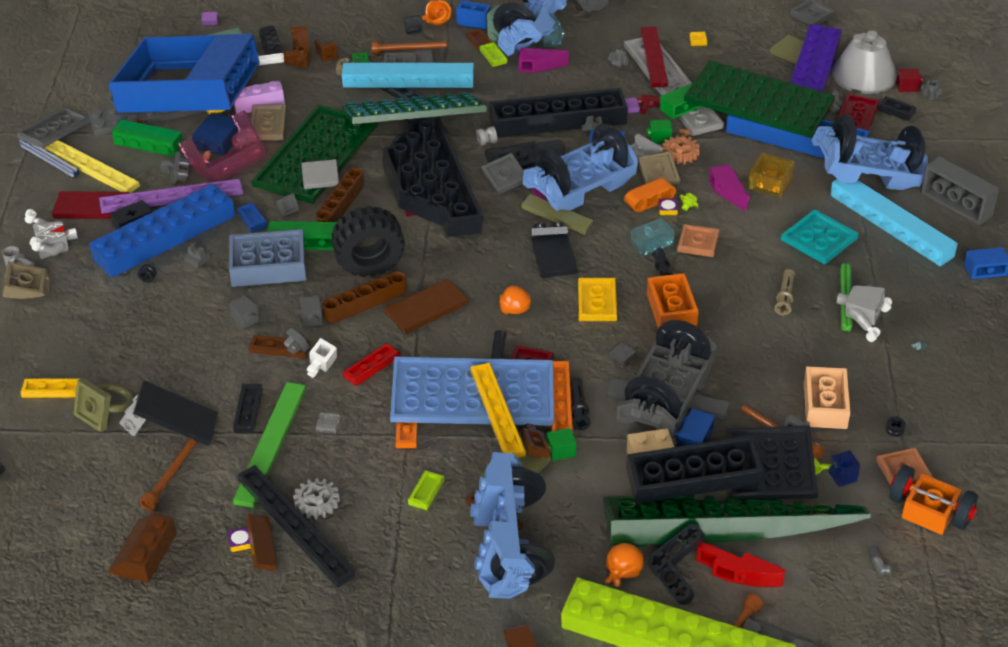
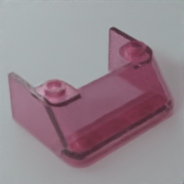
(246, 153)

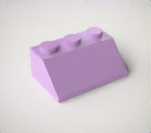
(259, 94)

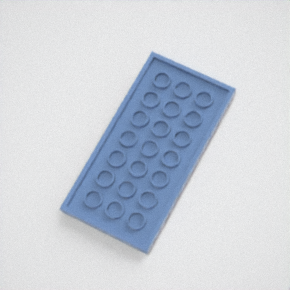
(446, 392)

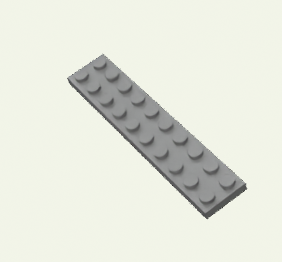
(697, 121)

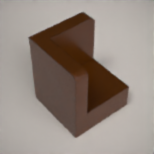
(326, 51)

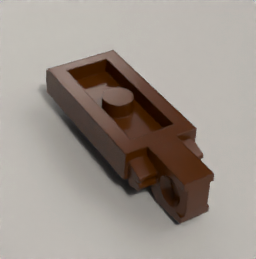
(535, 442)

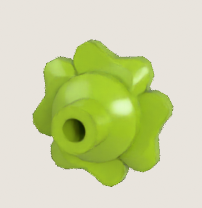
(688, 200)

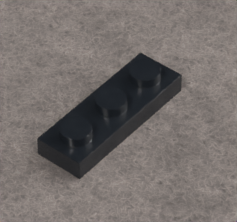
(247, 408)

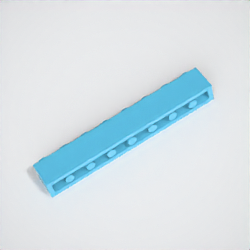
(408, 75)
(895, 221)

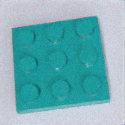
(819, 236)

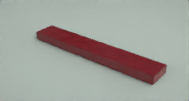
(654, 57)

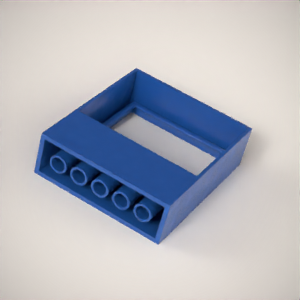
(218, 74)

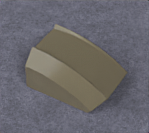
(25, 282)

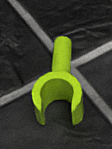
(819, 467)

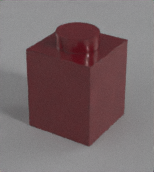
(908, 80)

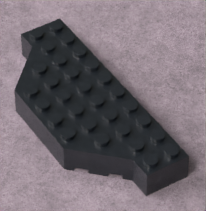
(430, 178)

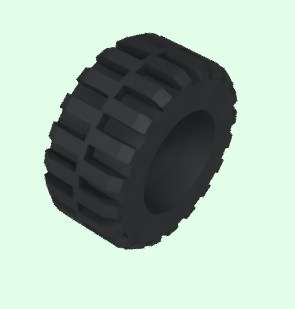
(363, 224)

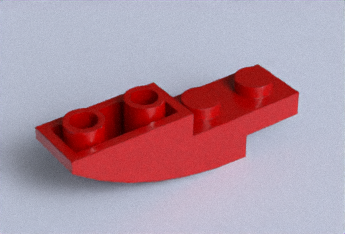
(745, 571)

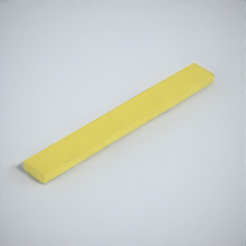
(93, 167)

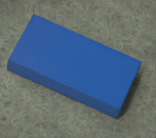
(252, 217)

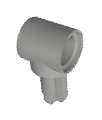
(13, 254)

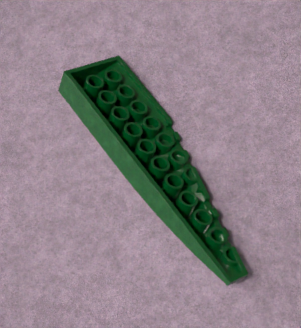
(720, 520)

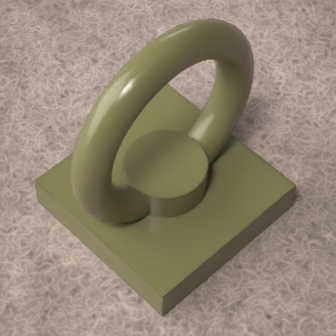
(94, 405)

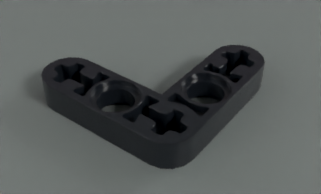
(668, 564)

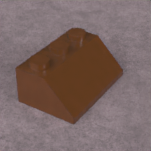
(144, 548)

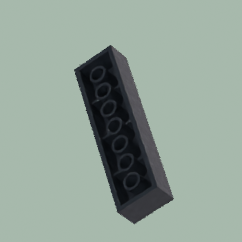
(557, 112)

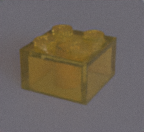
(771, 174)

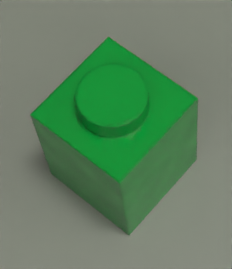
(659, 131)
(561, 444)

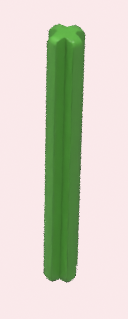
(846, 322)

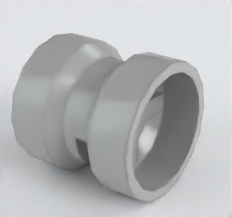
(486, 136)

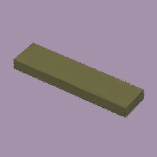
(571, 219)

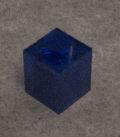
(844, 468)

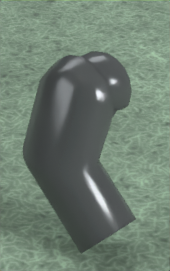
(876, 558)

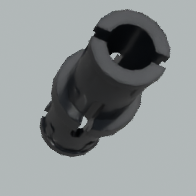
(661, 263)

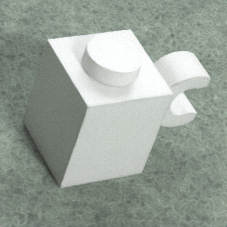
(321, 357)

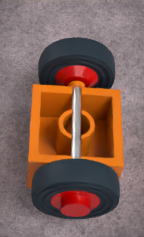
(932, 501)

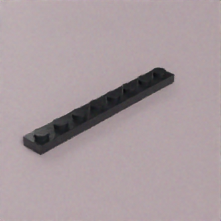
(296, 526)

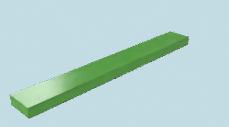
(273, 437)

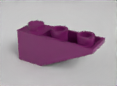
(538, 60)
(726, 184)

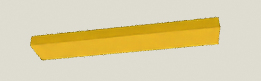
(497, 410)

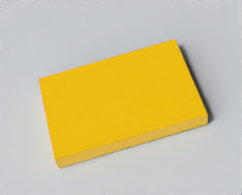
(597, 299)

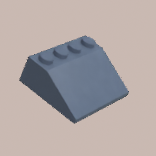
(267, 258)

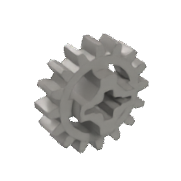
(316, 498)

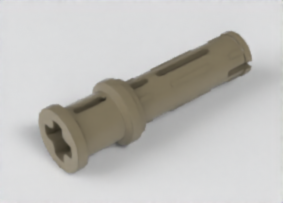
(785, 296)

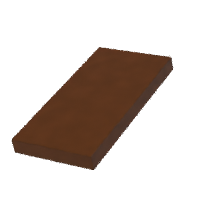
(426, 306)

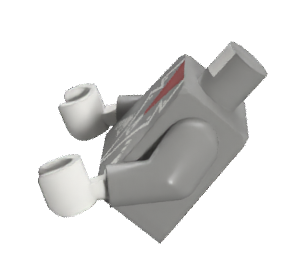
(49, 236)
(864, 307)

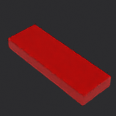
(371, 364)

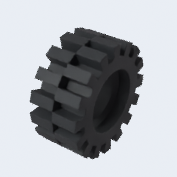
(270, 40)

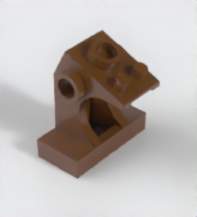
(301, 54)

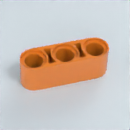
(649, 194)

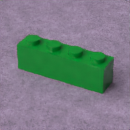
(674, 105)
(147, 137)
(316, 234)

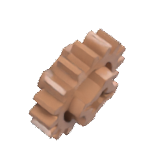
(682, 149)

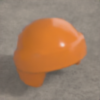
(437, 12)
(514, 300)
(623, 562)

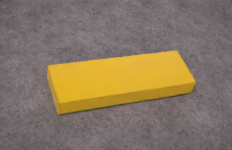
(49, 388)

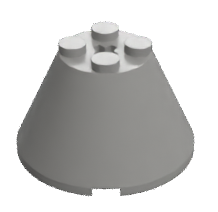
(865, 65)

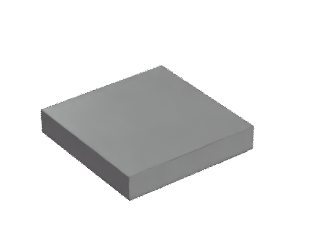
(320, 174)

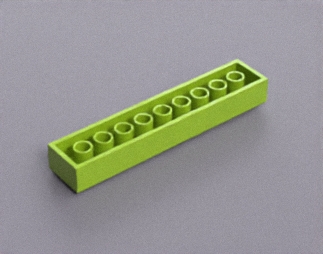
(640, 622)

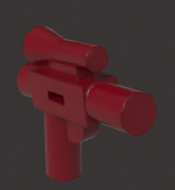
(647, 102)

